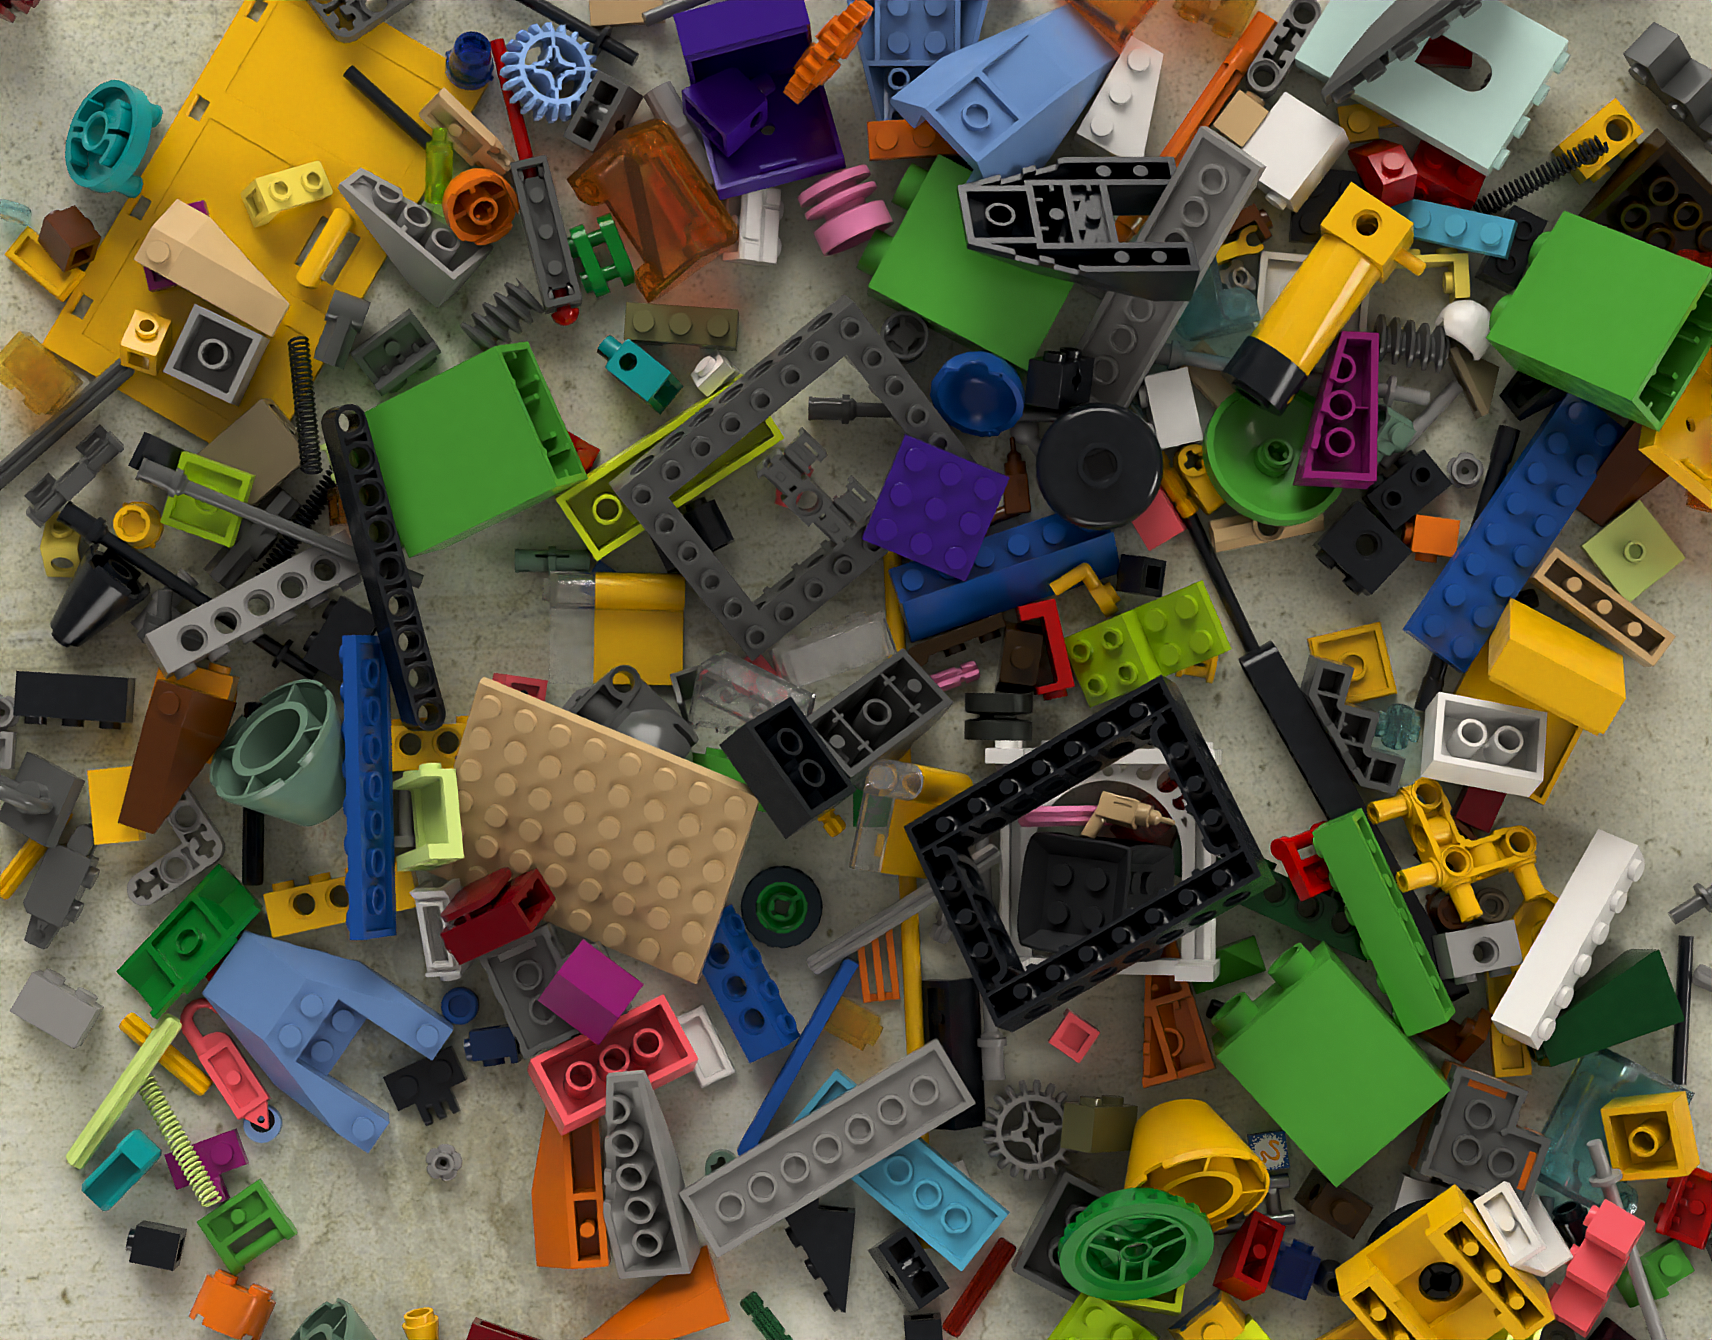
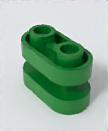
(582, 244)

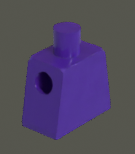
(728, 107)

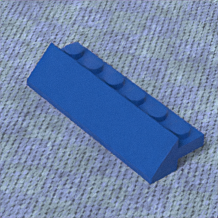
(1006, 574)

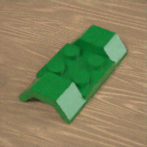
(190, 940)

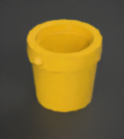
(138, 525)

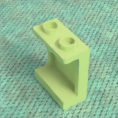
(434, 817)

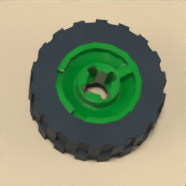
(786, 885)

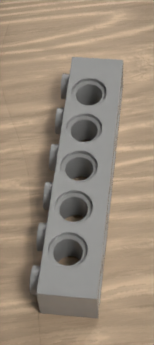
(166, 640)

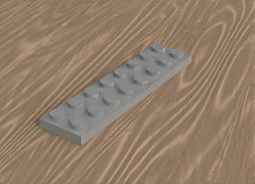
(1196, 208)
(827, 1147)

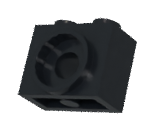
(1339, 550)

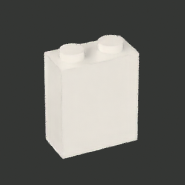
(1297, 150)

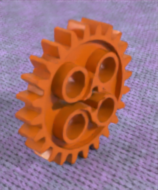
(835, 42)

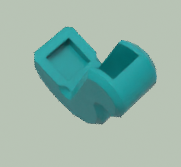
(121, 1170)

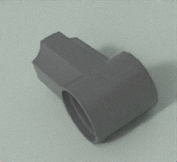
(343, 322)

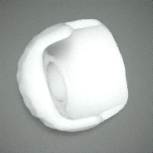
(1468, 324)

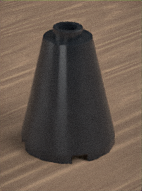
(96, 597)

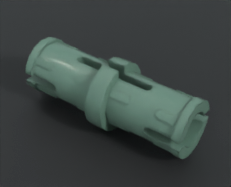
(552, 560)

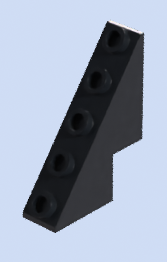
(827, 1240)

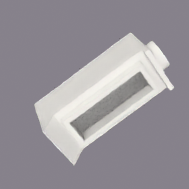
(429, 906)

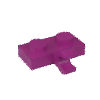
(217, 1155)

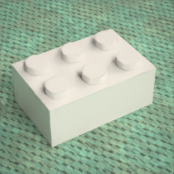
(1484, 744)

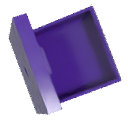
(759, 39)

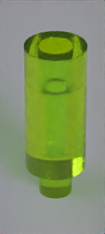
(438, 165)

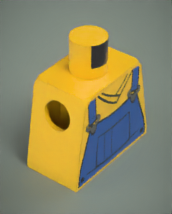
(1212, 1319)

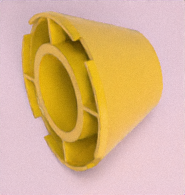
(1196, 1156)

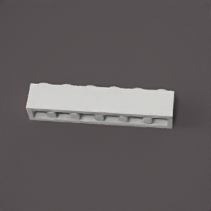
(1569, 939)

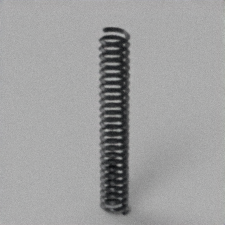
(1573, 166)
(296, 388)
(317, 506)

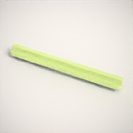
(123, 1091)

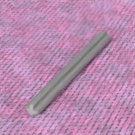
(889, 918)

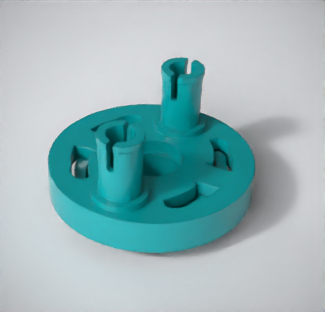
(111, 135)

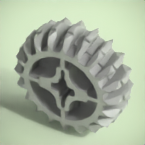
(1014, 1133)

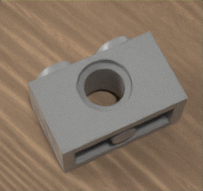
(1499, 949)

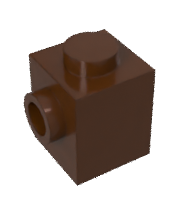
(69, 238)

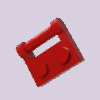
(1307, 875)

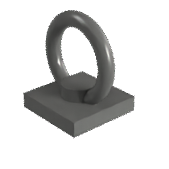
(39, 799)

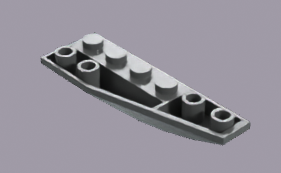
(1393, 37)

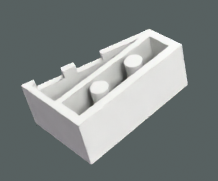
(1124, 106)

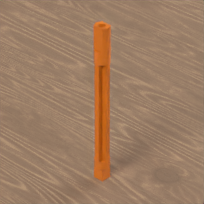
(1209, 104)

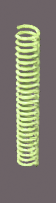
(159, 1099)

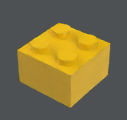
(1650, 1136)

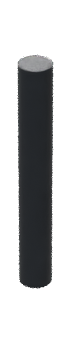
(387, 106)

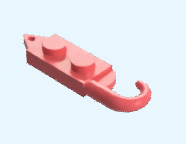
(227, 1068)

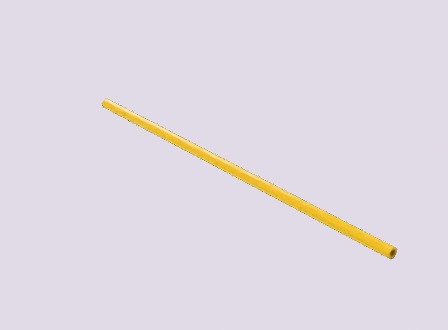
(909, 928)

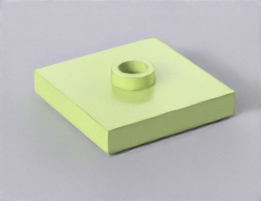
(1632, 551)

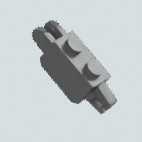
(60, 885)

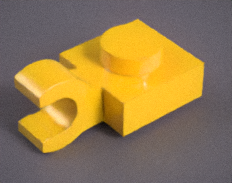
(1361, 123)
(1238, 248)

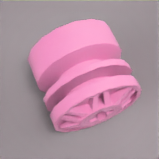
(844, 209)

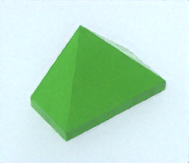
(1237, 962)

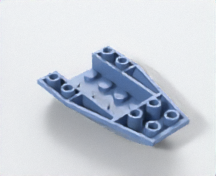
(909, 38)
(1012, 93)

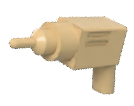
(1122, 812)

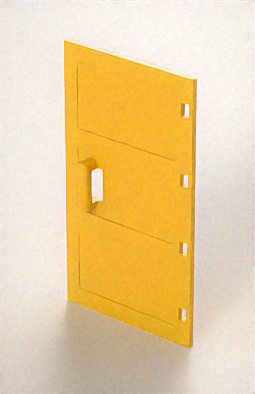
(271, 108)

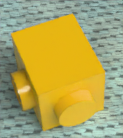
(146, 342)

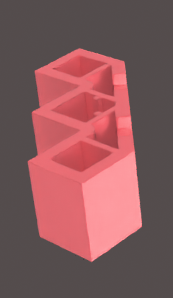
(1595, 1266)

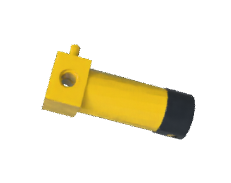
(1321, 298)

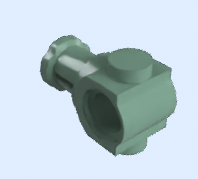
(1393, 432)

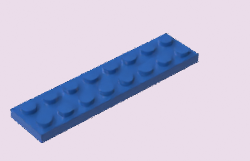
(1514, 531)
(368, 789)

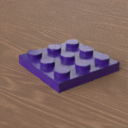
(935, 507)

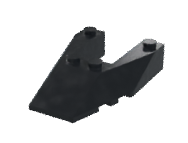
(1064, 225)

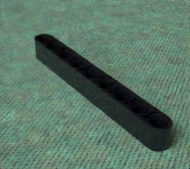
(370, 554)

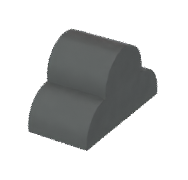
(880, 715)

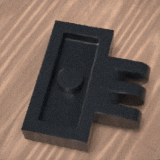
(428, 1084)

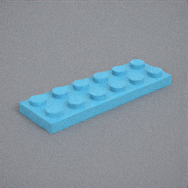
(925, 1191)

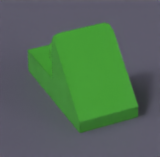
(1662, 1267)

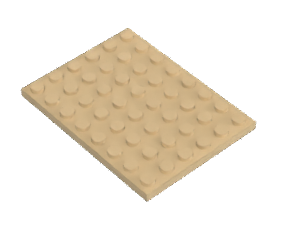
(616, 827)

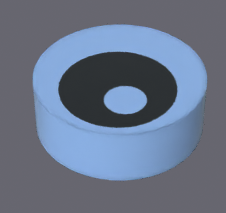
(261, 1134)

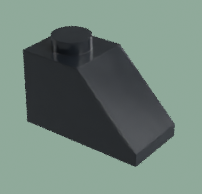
(156, 450)

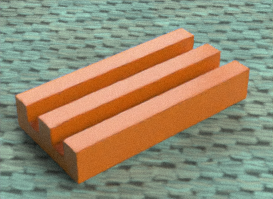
(881, 995)

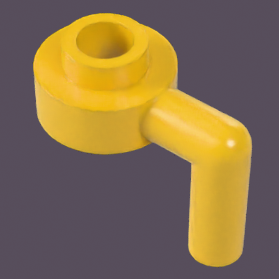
(1103, 594)

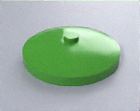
(1255, 460)

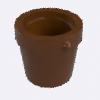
(1443, 912)

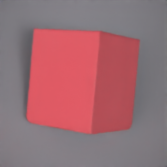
(1074, 1036)

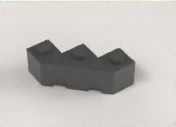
(1680, 82)
(1349, 725)

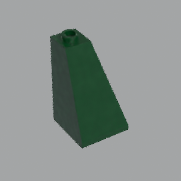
(1612, 1007)

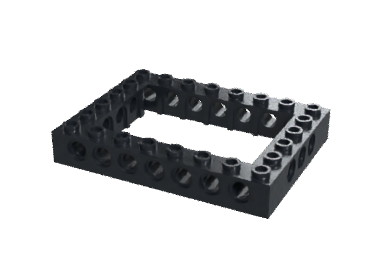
(945, 833)

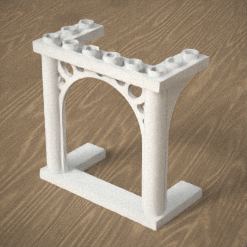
(1198, 947)

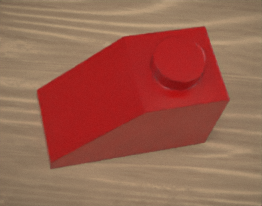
(1385, 171)
(1250, 1257)

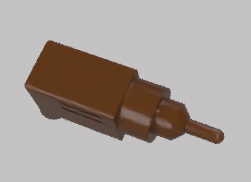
(1016, 494)

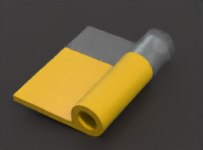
(614, 622)
(890, 800)

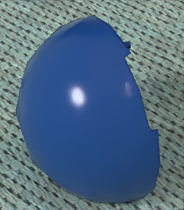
(978, 393)

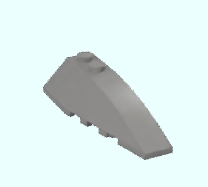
(643, 1179)

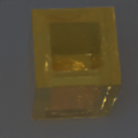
(854, 1023)

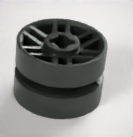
(998, 716)

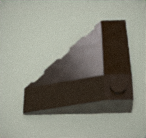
(1657, 198)

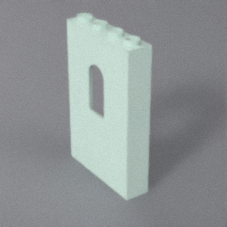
(1459, 122)

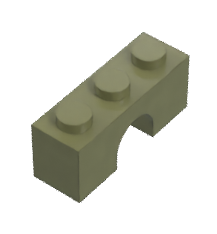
(681, 325)

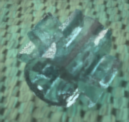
(1398, 726)

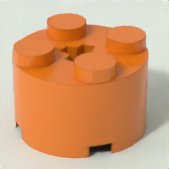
(233, 1307)

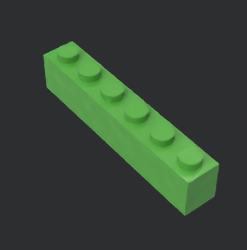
(1383, 923)

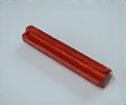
(979, 1287)

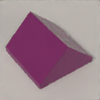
(590, 992)

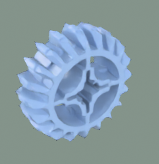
(521, 76)

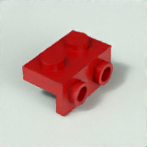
(1444, 178)
(1687, 1209)

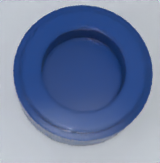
(460, 1005)

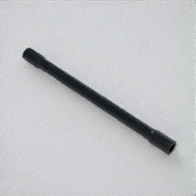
(1500, 458)

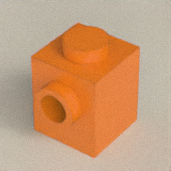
(1431, 537)

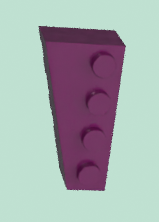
(1344, 419)

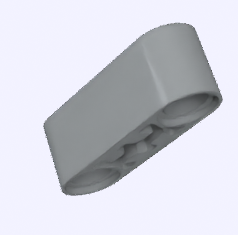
(1265, 57)

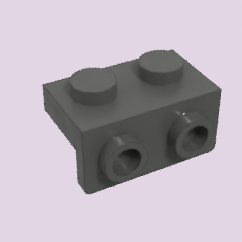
(396, 353)

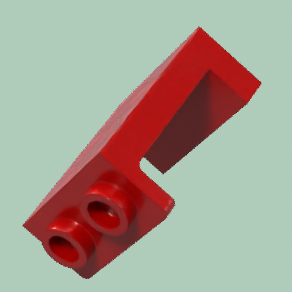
(1055, 646)

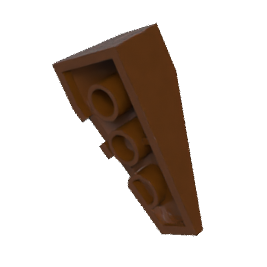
(1621, 478)
(173, 747)

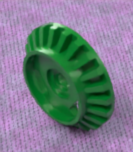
(1173, 1250)

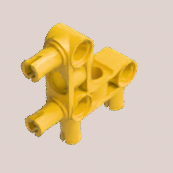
(1440, 842)

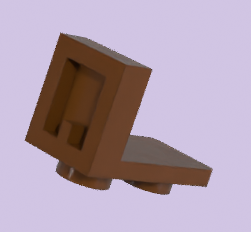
(1460, 1039)

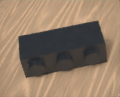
(74, 699)

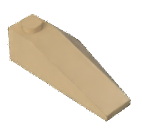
(203, 260)

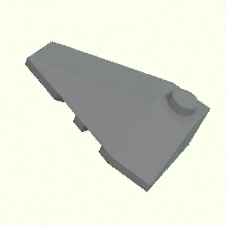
(413, 237)

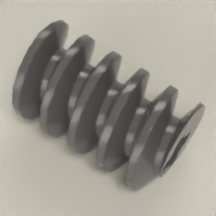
(502, 317)
(1412, 344)

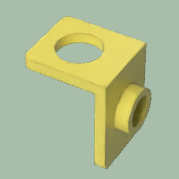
(57, 542)

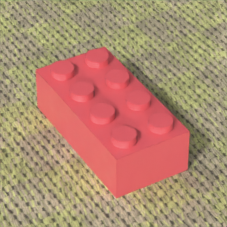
(575, 1072)

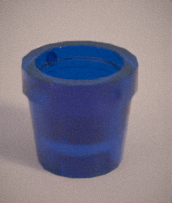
(470, 61)

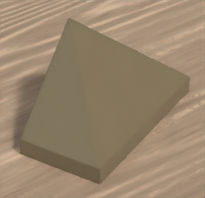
(1476, 379)

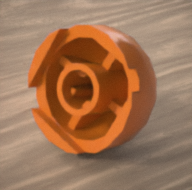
(479, 206)

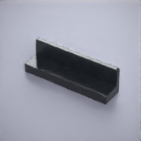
(954, 1018)

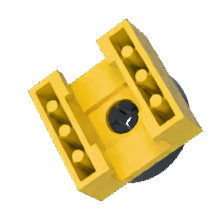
(1475, 1297)

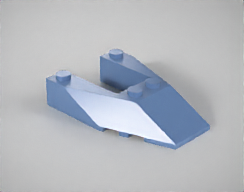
(301, 1012)

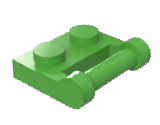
(240, 1216)

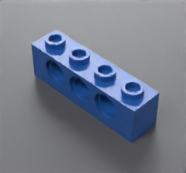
(742, 1002)

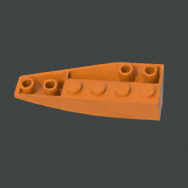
(570, 1198)

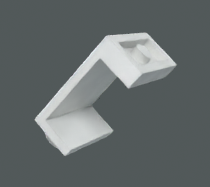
(1524, 1236)

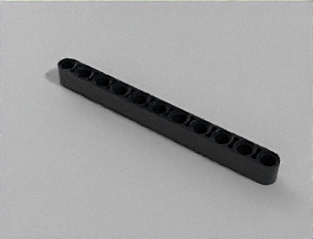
(1322, 766)

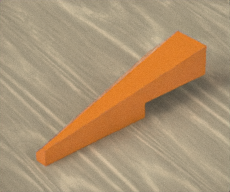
(1173, 1029)
(671, 1307)

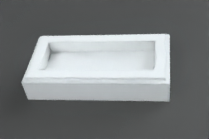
(712, 1057)

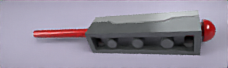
(540, 215)

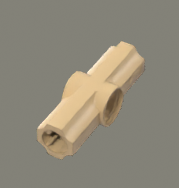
(1242, 532)

